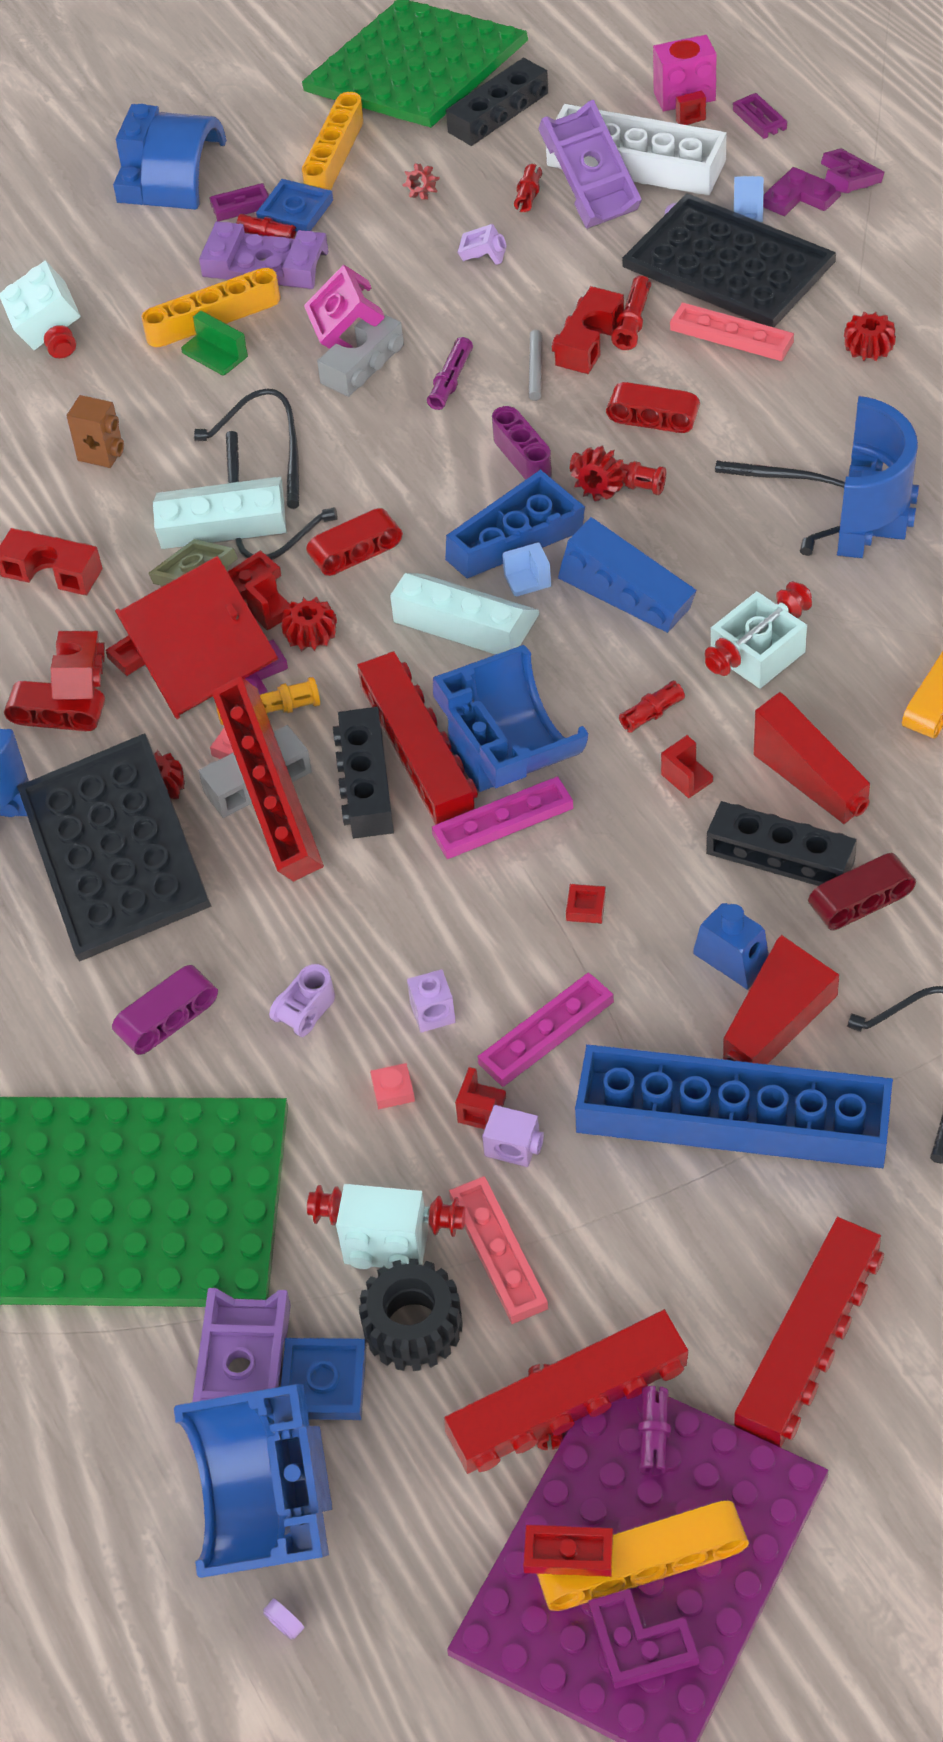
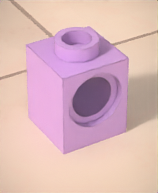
(431, 1000)
(512, 1136)

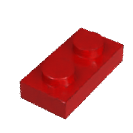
(568, 1550)

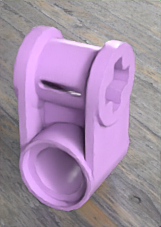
(300, 1004)

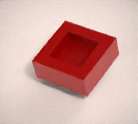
(691, 108)
(585, 903)

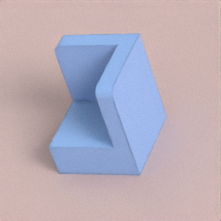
(749, 196)
(526, 569)

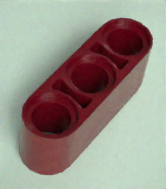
(861, 891)

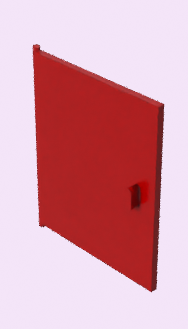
(193, 637)

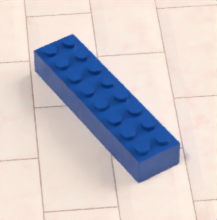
(734, 1106)

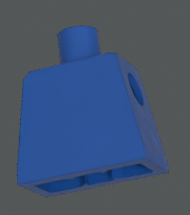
(732, 944)

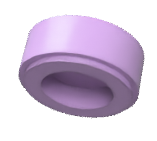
(283, 1619)

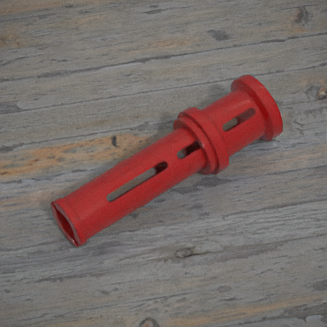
(630, 320)
(638, 476)

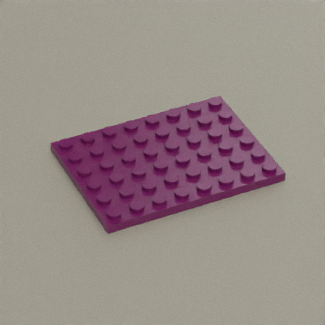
(599, 1485)

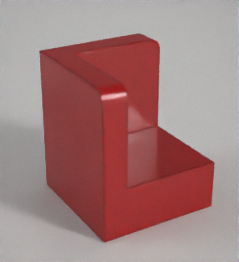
(265, 601)
(682, 769)
(477, 1101)

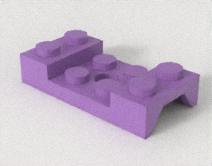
(600, 190)
(234, 253)
(236, 1331)

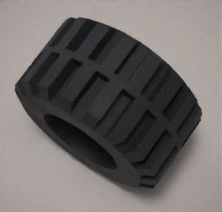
(411, 1286)

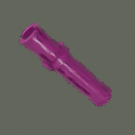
(446, 380)

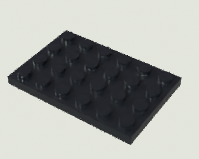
(729, 260)
(113, 847)

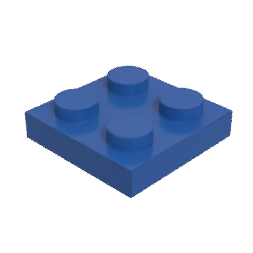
(296, 204)
(330, 1373)

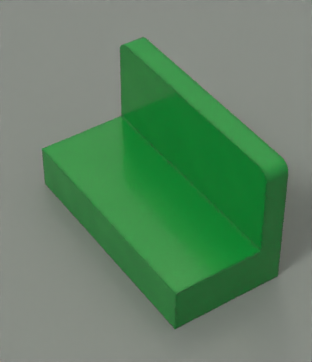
(215, 344)

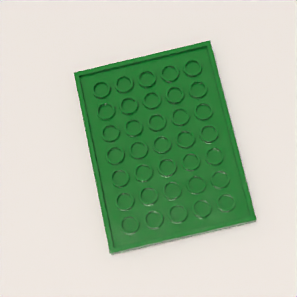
(138, 1199)

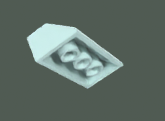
(220, 512)
(460, 613)

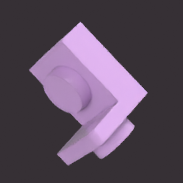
(482, 241)

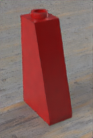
(808, 759)
(779, 1004)

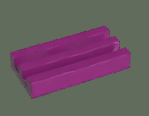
(755, 116)
(238, 201)

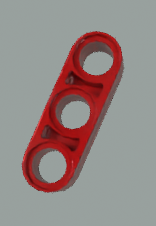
(653, 407)
(354, 541)
(33, 706)

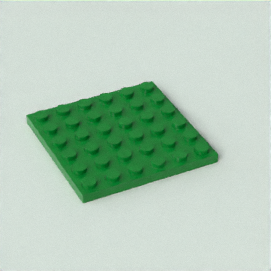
(416, 61)

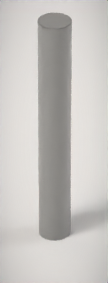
(535, 365)

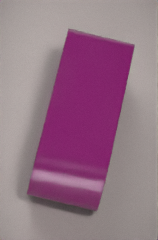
(520, 442)
(164, 1009)

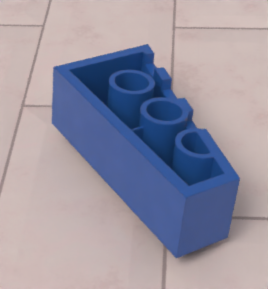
(525, 515)
(624, 576)

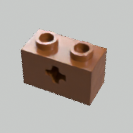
(95, 431)

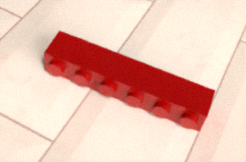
(416, 738)
(267, 779)
(809, 1332)
(566, 1392)

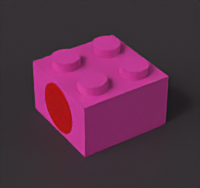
(682, 69)

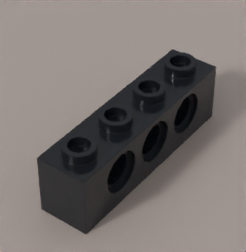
(497, 101)
(364, 771)
(779, 845)

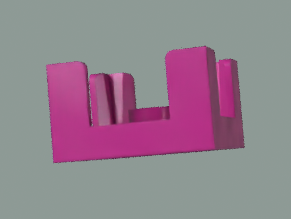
(339, 305)

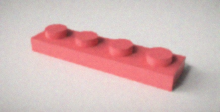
(732, 331)
(499, 1251)

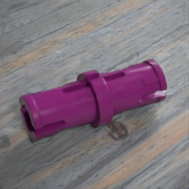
(654, 1430)

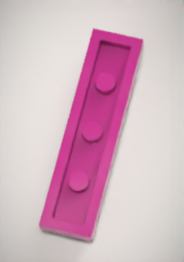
(502, 817)
(545, 1029)

